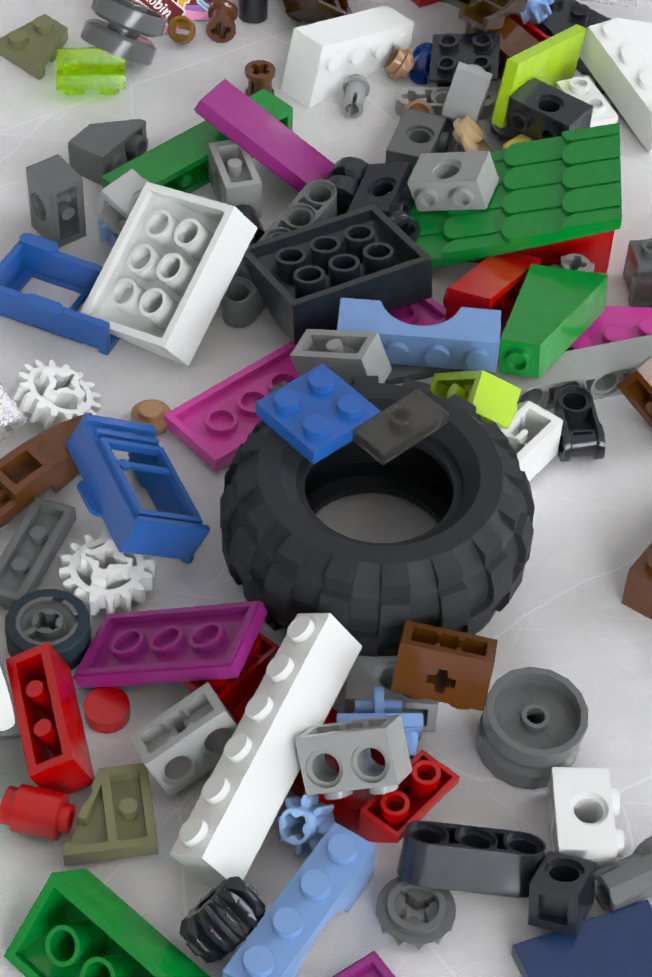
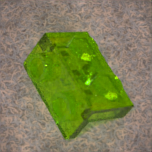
(89, 69)

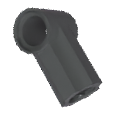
(626, 879)

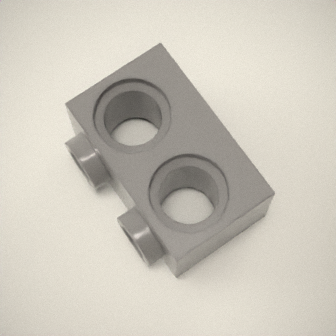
(185, 739)
(350, 745)

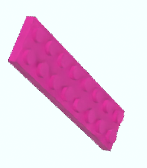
(226, 413)

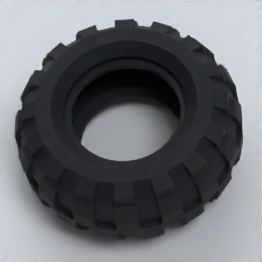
(442, 579)

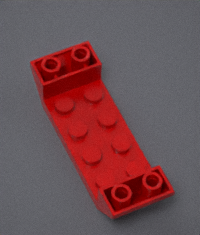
(371, 816)

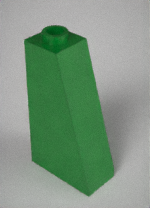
(549, 317)

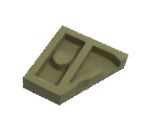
(34, 44)
(115, 818)

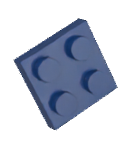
(315, 412)

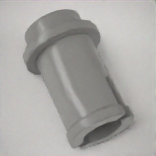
(355, 89)

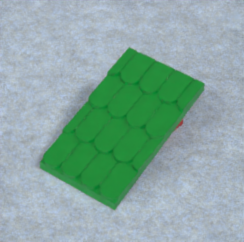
(548, 203)

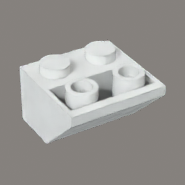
(534, 437)

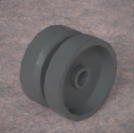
(122, 31)
(530, 725)

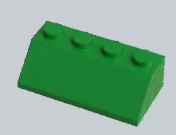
(91, 932)

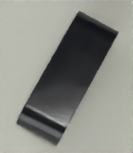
(470, 858)

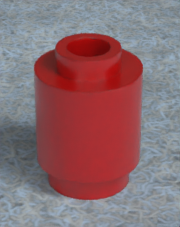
(37, 811)

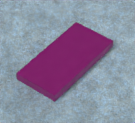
(263, 136)
(171, 645)

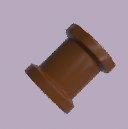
(221, 21)
(259, 76)

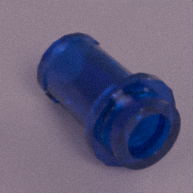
(420, 71)

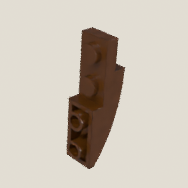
(35, 468)

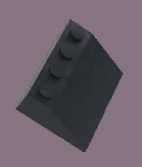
(338, 258)

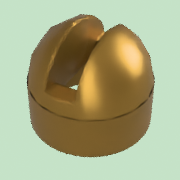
(184, 23)

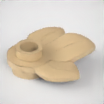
(469, 135)

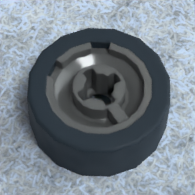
(51, 618)

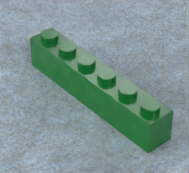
(184, 158)

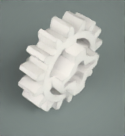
(54, 393)
(105, 576)

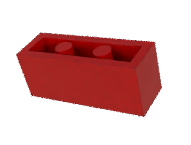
(490, 284)
(49, 720)

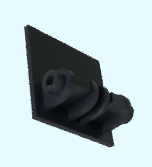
(474, 48)

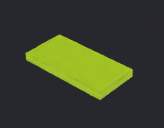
(546, 61)

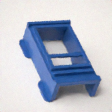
(40, 259)
(176, 525)

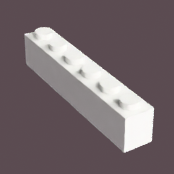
(262, 753)

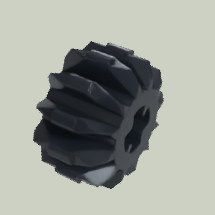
(222, 919)

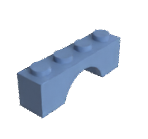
(461, 343)
(322, 887)

